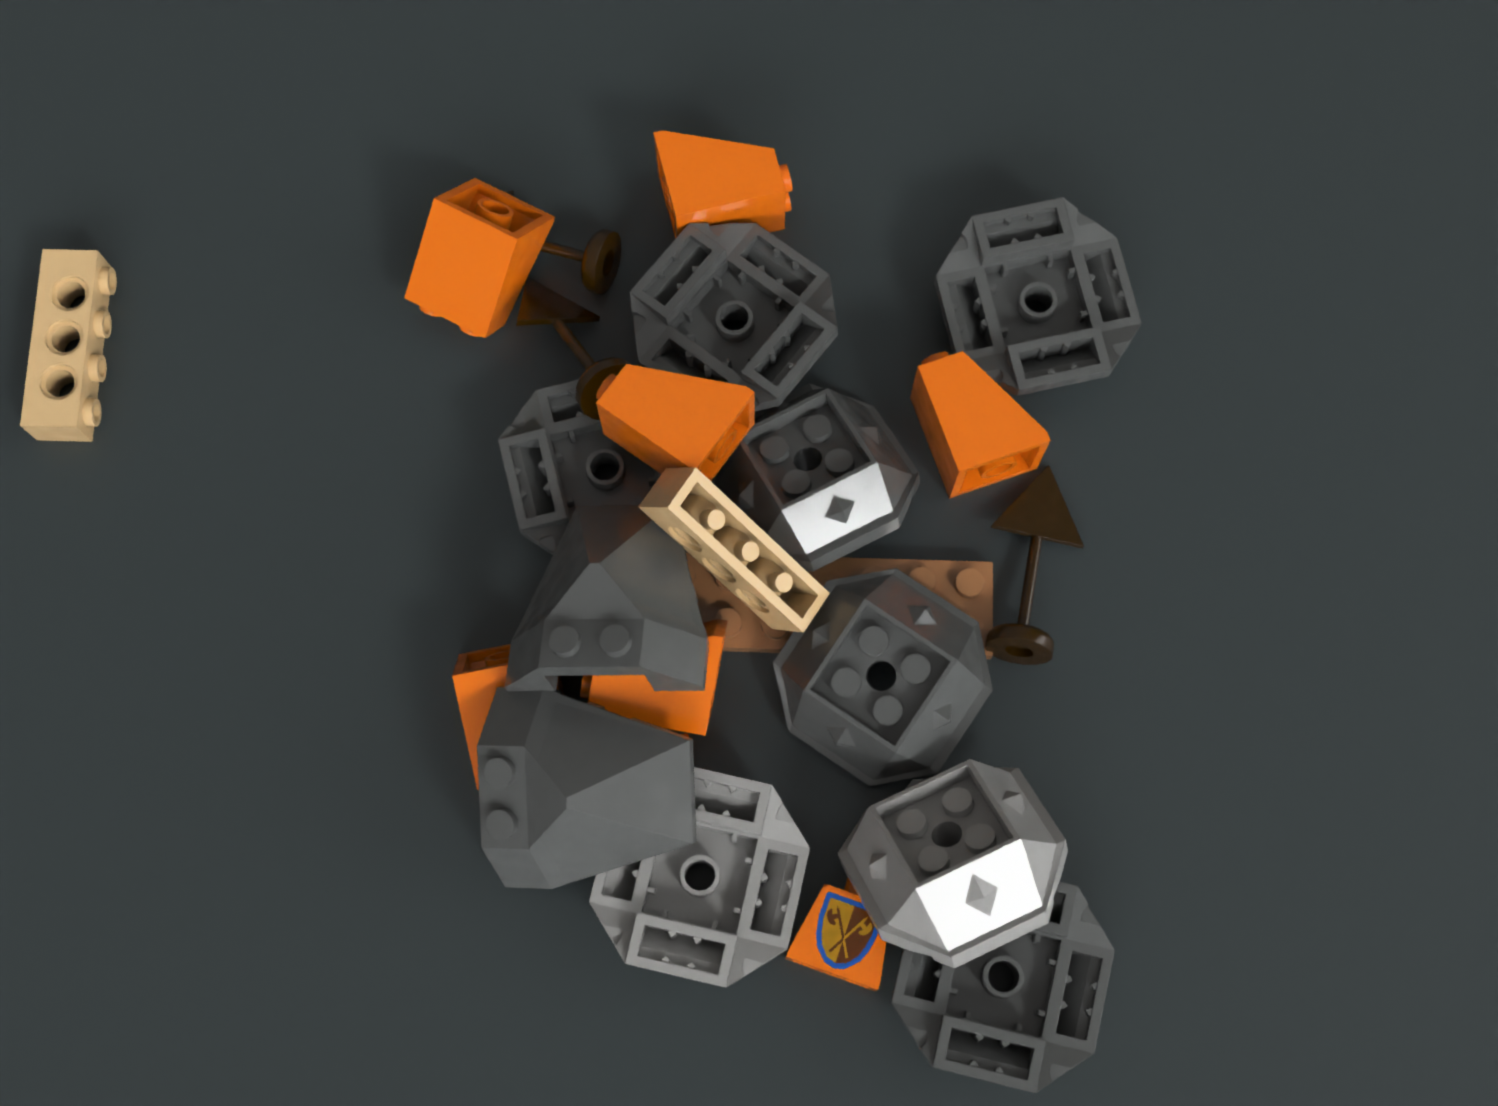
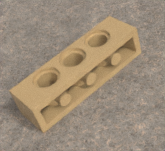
(61, 280)
(734, 549)

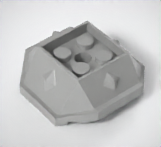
(965, 895)
(737, 920)

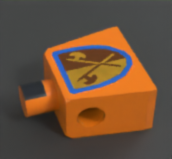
(840, 939)

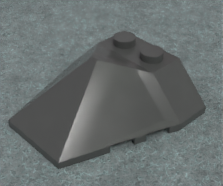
(612, 606)
(578, 789)

